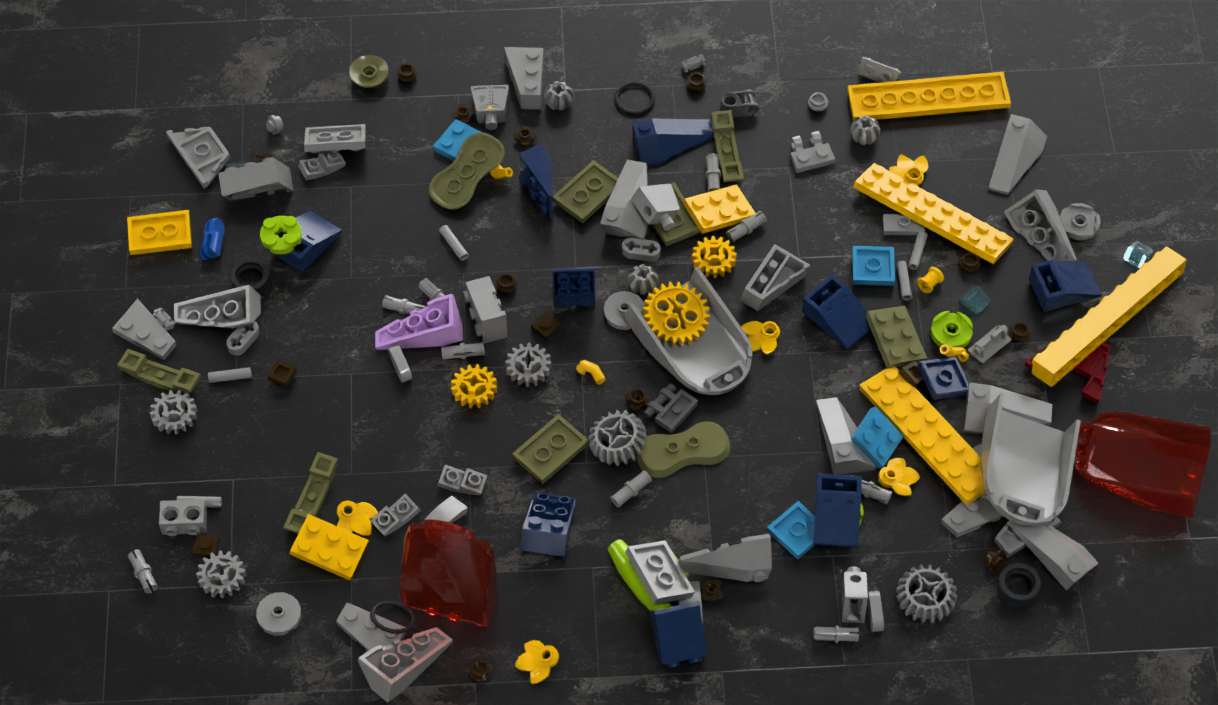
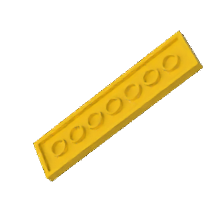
(929, 96)
(933, 213)
(927, 433)

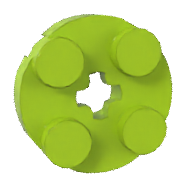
(278, 224)
(951, 320)

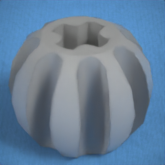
(558, 95)
(865, 130)
(642, 279)

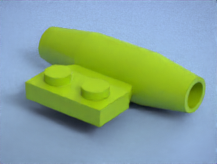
(630, 576)

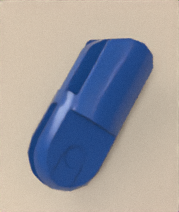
(212, 239)

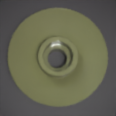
(368, 71)

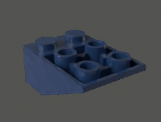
(536, 175)
(316, 237)
(1062, 283)
(574, 287)
(836, 311)
(837, 510)
(548, 524)

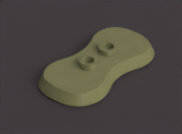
(476, 158)
(700, 444)

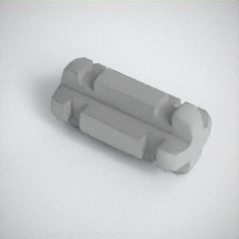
(693, 63)
(164, 319)

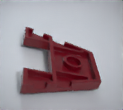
(1092, 367)

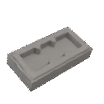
(900, 225)

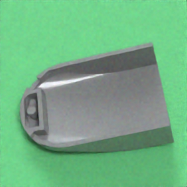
(713, 362)
(1026, 465)

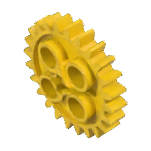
(691, 308)

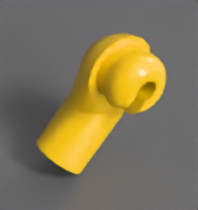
(958, 352)

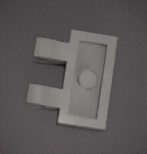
(812, 157)

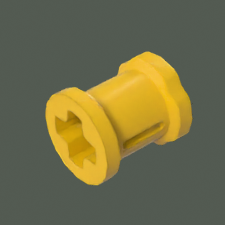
(930, 280)

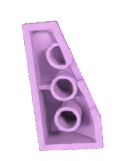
(429, 327)

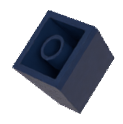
(679, 634)

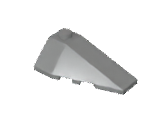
(620, 214)
(221, 309)
(981, 396)
(837, 431)
(1059, 553)
(740, 562)
(397, 665)

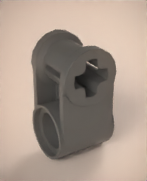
(739, 103)

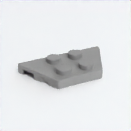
(201, 152)

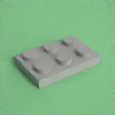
(335, 138)
(659, 572)

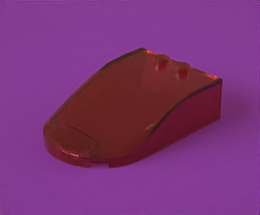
(1145, 459)
(448, 572)

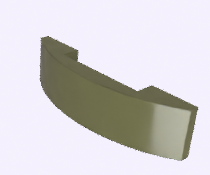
(726, 146)
(158, 374)
(314, 492)

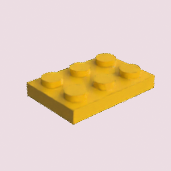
(718, 208)
(159, 232)
(329, 547)

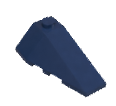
(663, 138)

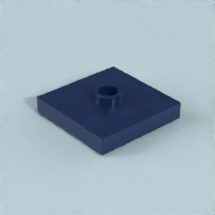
(944, 377)

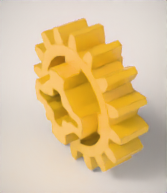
(714, 256)
(474, 386)

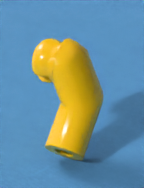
(500, 172)
(593, 369)

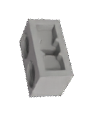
(183, 511)

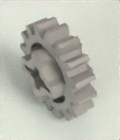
(538, 368)
(173, 412)
(210, 577)

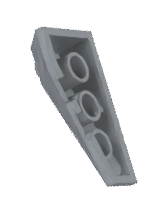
(1019, 149)
(1041, 225)

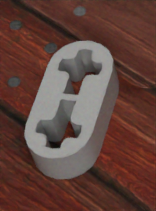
(641, 249)
(244, 338)
(400, 363)
(875, 611)

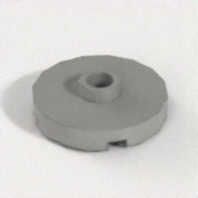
(1082, 214)
(613, 310)
(278, 623)

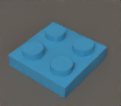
(452, 139)
(873, 265)
(876, 437)
(794, 530)

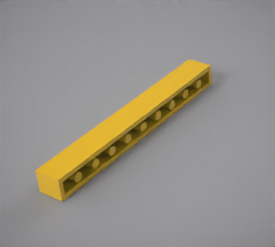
(1108, 316)

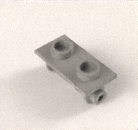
(878, 71)
(990, 344)

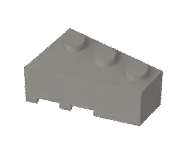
(526, 73)
(254, 179)
(773, 277)
(485, 310)

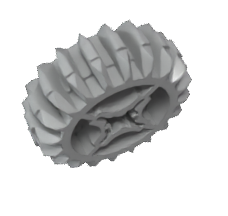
(621, 444)
(924, 600)

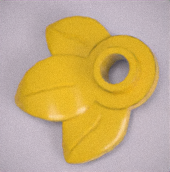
(908, 168)
(759, 338)
(898, 476)
(358, 520)
(534, 660)

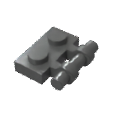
(675, 412)

